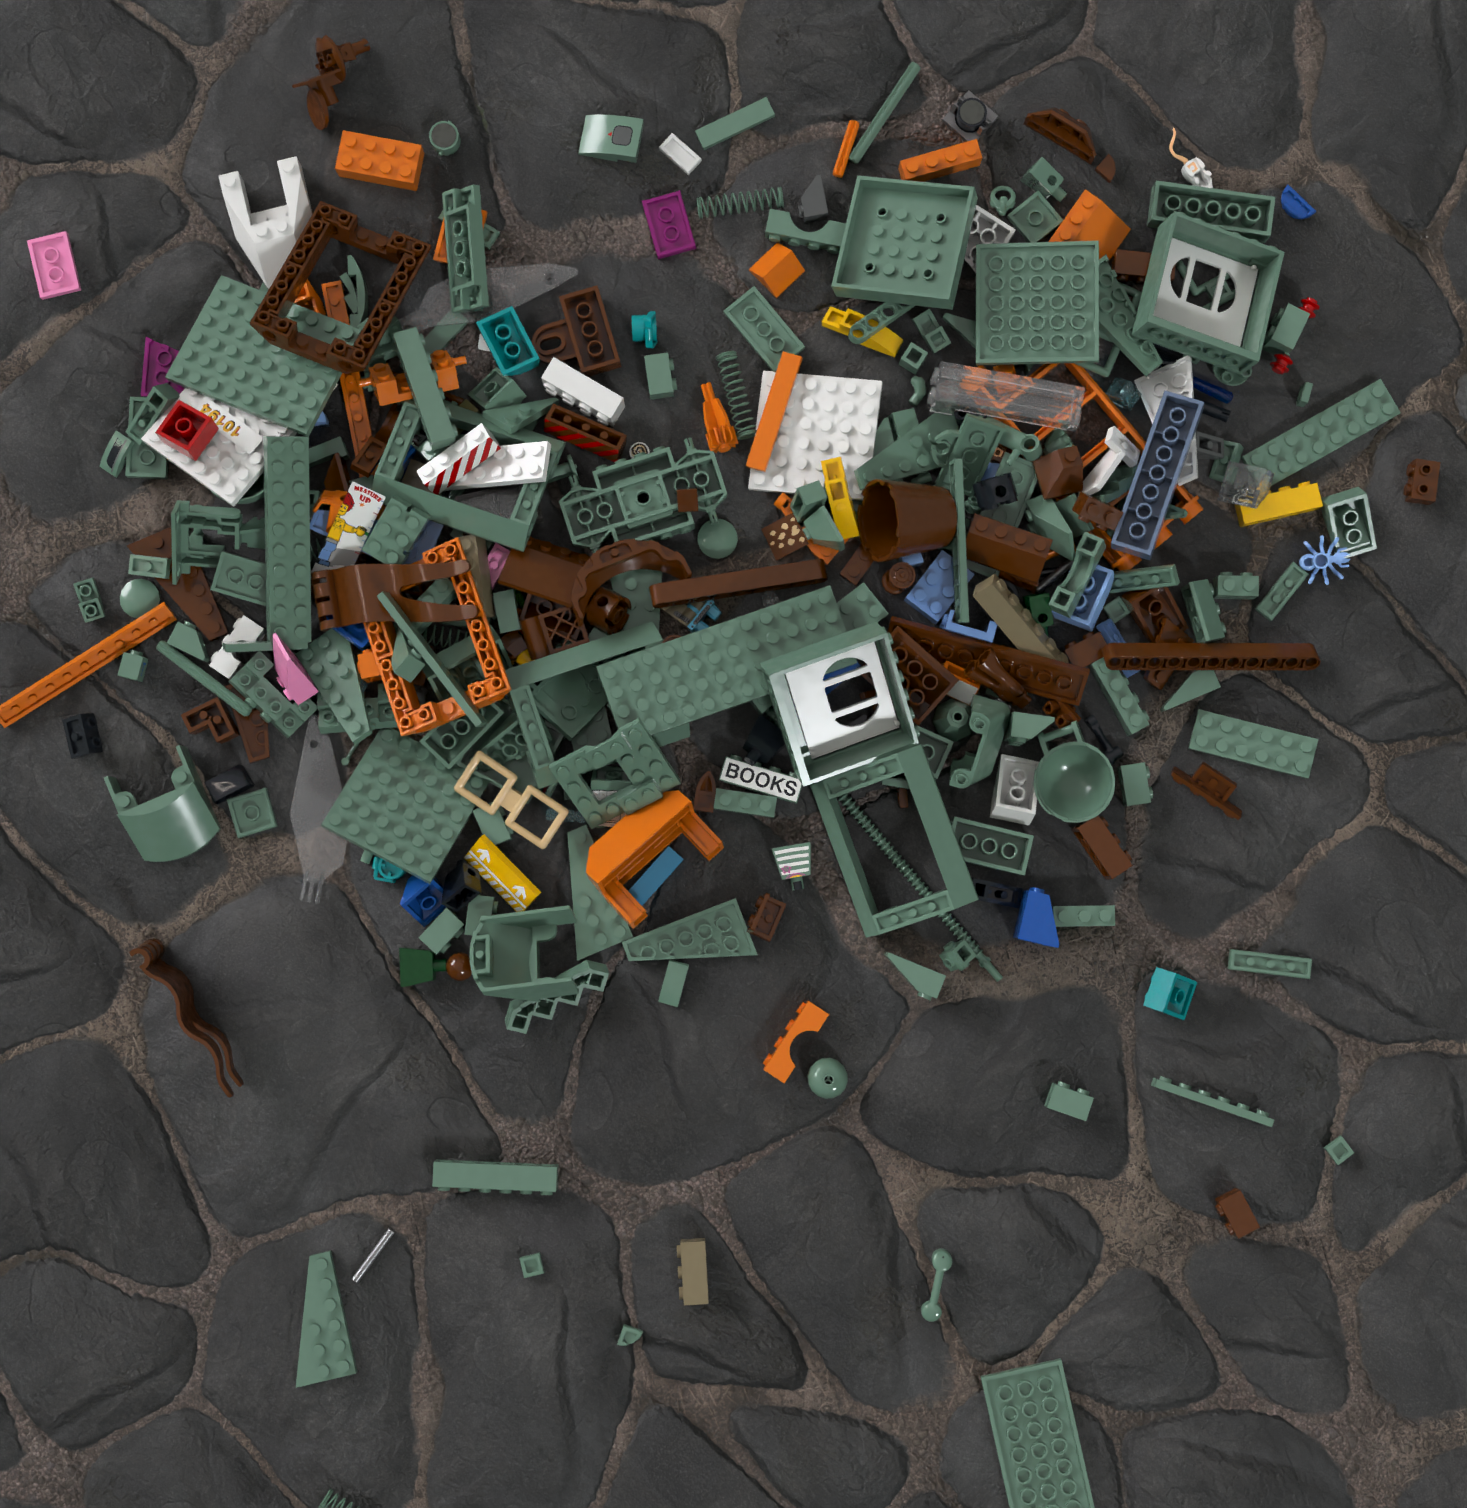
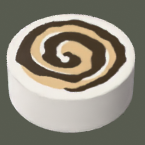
(638, 448)

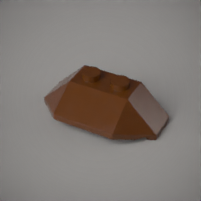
(1064, 131)

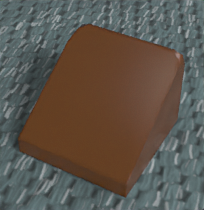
(687, 500)

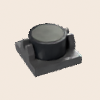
(970, 116)

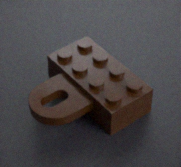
(583, 334)

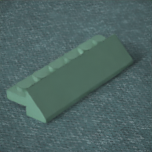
(465, 249)

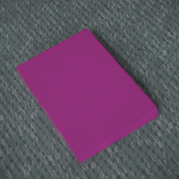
(668, 224)

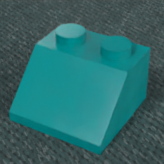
(1170, 993)

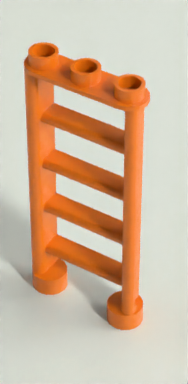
(1116, 558)

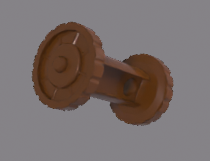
(898, 578)

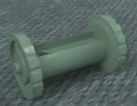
(565, 470)

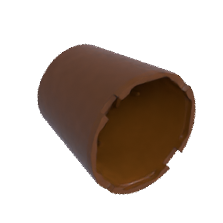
(905, 519)

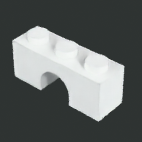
(244, 631)

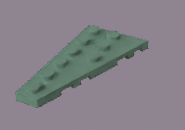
(335, 673)
(597, 921)
(325, 1336)

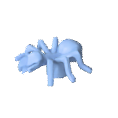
(1322, 560)

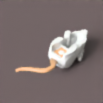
(1194, 169)

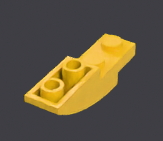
(841, 321)
(839, 497)

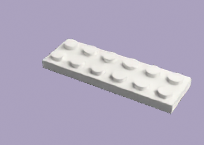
(509, 466)

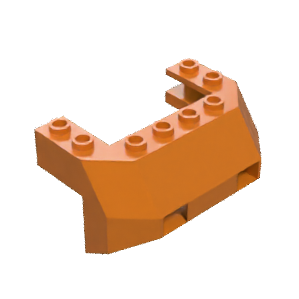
(637, 841)

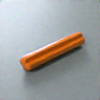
(846, 148)

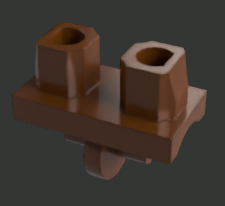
(1062, 711)

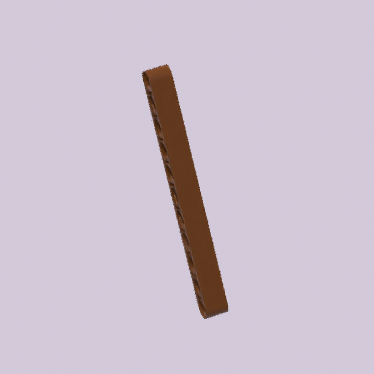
(1210, 656)

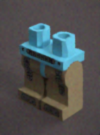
(693, 614)

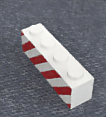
(458, 459)

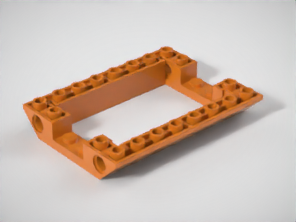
(408, 712)

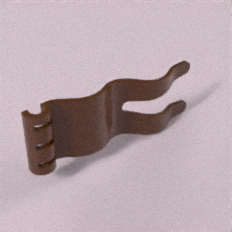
(356, 587)
(186, 1013)

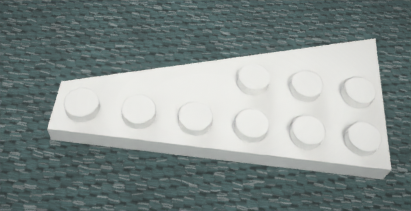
(1175, 379)

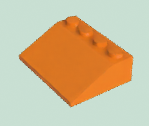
(1092, 221)

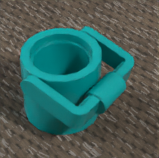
(645, 329)
(387, 870)

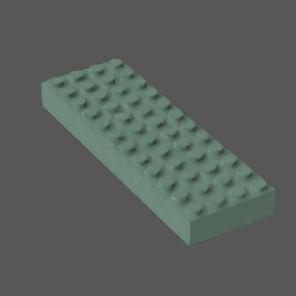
(716, 664)

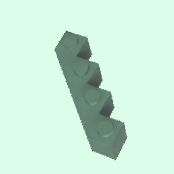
(585, 975)

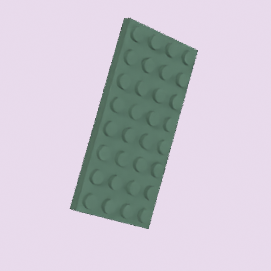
(1037, 1437)

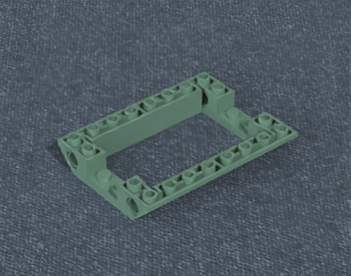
(453, 514)
(523, 703)
(937, 826)

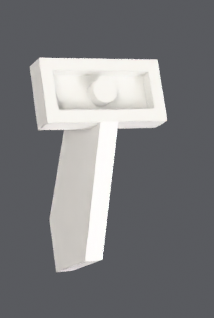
(1120, 449)

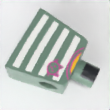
(793, 863)

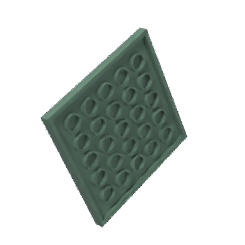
(1037, 303)
(403, 805)

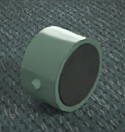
(444, 138)

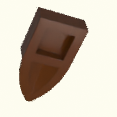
(705, 793)

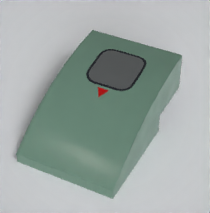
(611, 137)

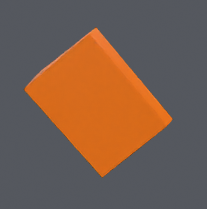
(777, 269)

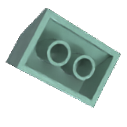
(1203, 611)
(1024, 727)

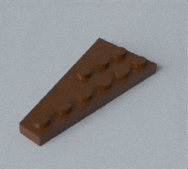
(192, 589)

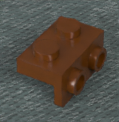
(766, 917)

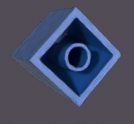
(1036, 919)

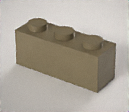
(693, 1271)

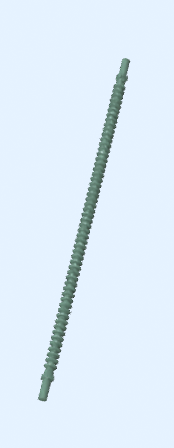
(983, 960)

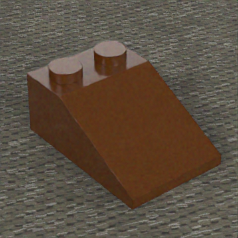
(1149, 608)

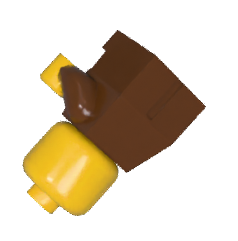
(516, 646)

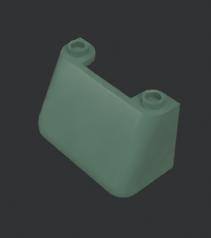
(990, 720)

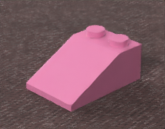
(291, 673)

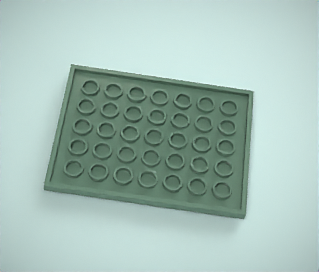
(242, 369)

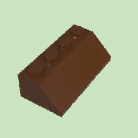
(1006, 548)

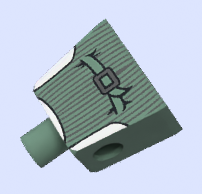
(1045, 179)

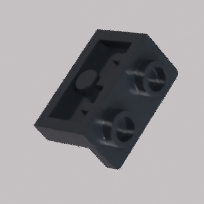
(82, 735)

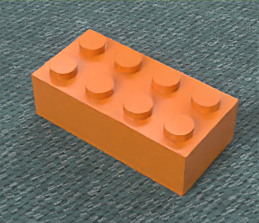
(379, 160)

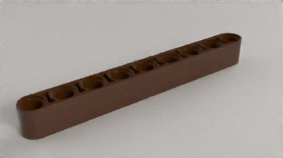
(738, 583)

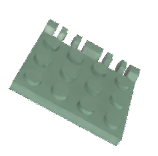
(570, 698)

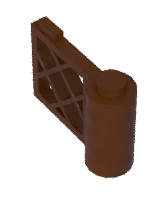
(537, 636)

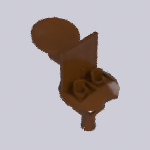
(331, 61)

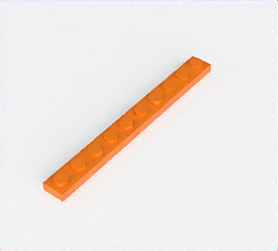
(352, 393)
(85, 664)

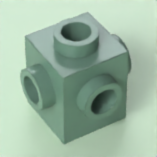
(957, 955)

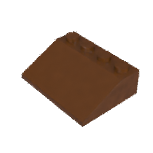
(543, 570)
(923, 675)

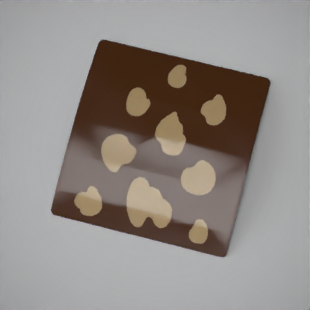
(784, 536)

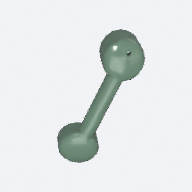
(931, 1309)

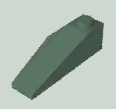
(506, 742)

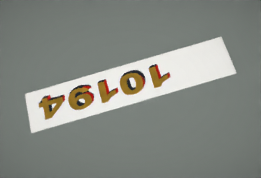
(230, 426)

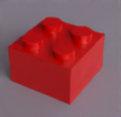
(187, 430)

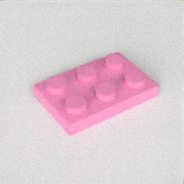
(54, 265)

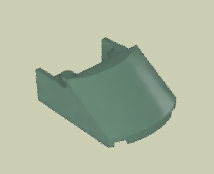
(173, 822)
(508, 957)

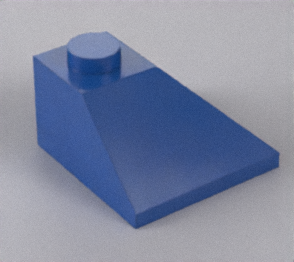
(423, 899)

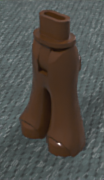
(992, 675)

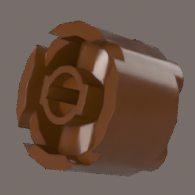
(608, 610)

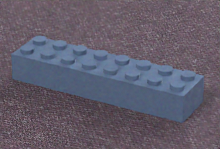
(1157, 475)

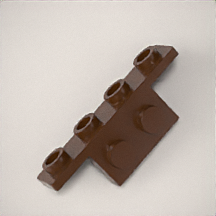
(1210, 785)

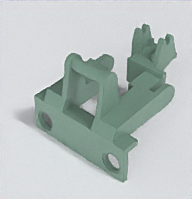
(191, 551)

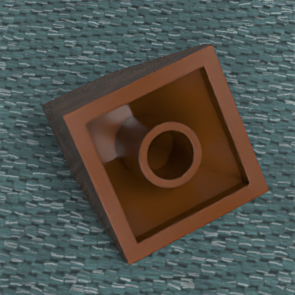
(1060, 472)
(337, 475)

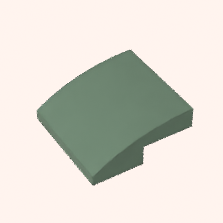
(1076, 525)

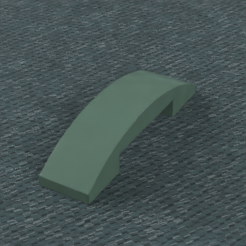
(362, 294)

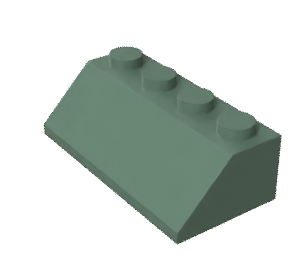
(456, 737)

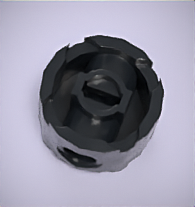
(985, 491)

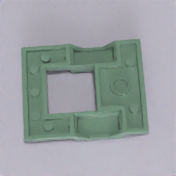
(638, 758)

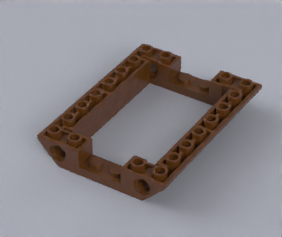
(343, 226)

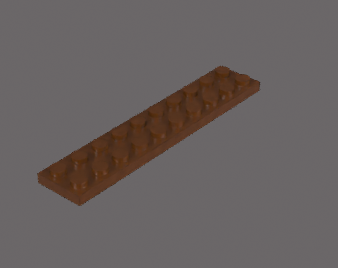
(1034, 672)

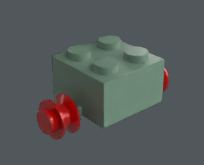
(1285, 332)

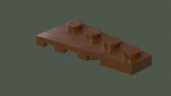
(253, 731)

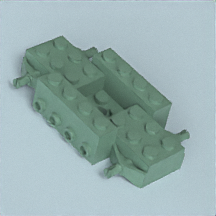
(614, 505)

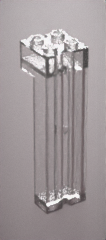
(1005, 396)

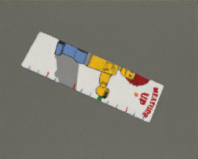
(349, 529)

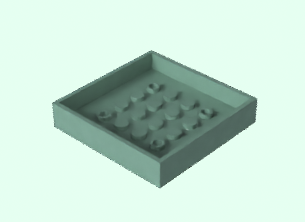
(905, 242)

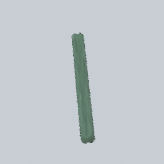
(884, 112)
(204, 678)

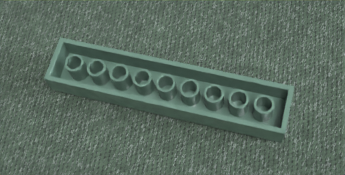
(287, 538)

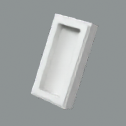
(680, 154)

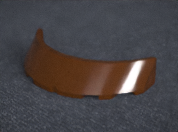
(620, 558)

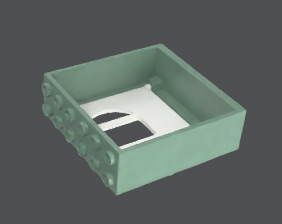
(1196, 330)
(823, 734)

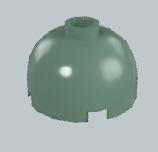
(823, 1068)

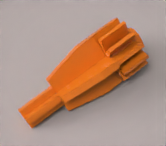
(720, 434)

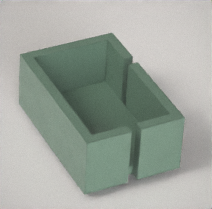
(396, 532)

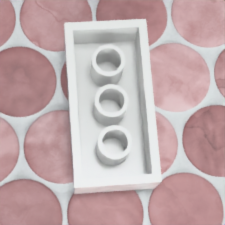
(583, 392)

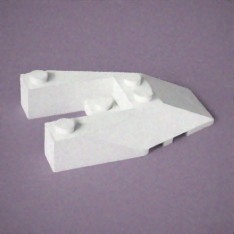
(271, 233)

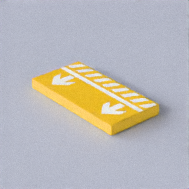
(502, 874)

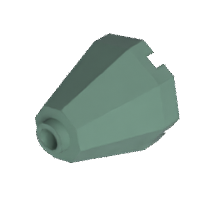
(946, 724)

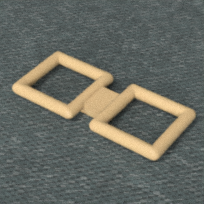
(511, 799)

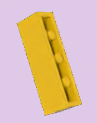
(1282, 504)

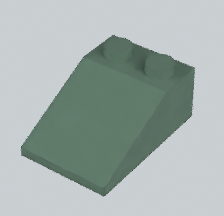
(1349, 518)
(1048, 522)
(919, 977)

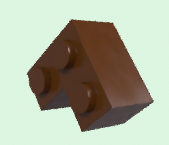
(211, 715)

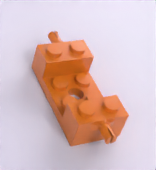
(396, 389)

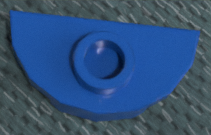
(1295, 205)

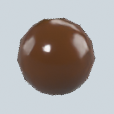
(459, 966)

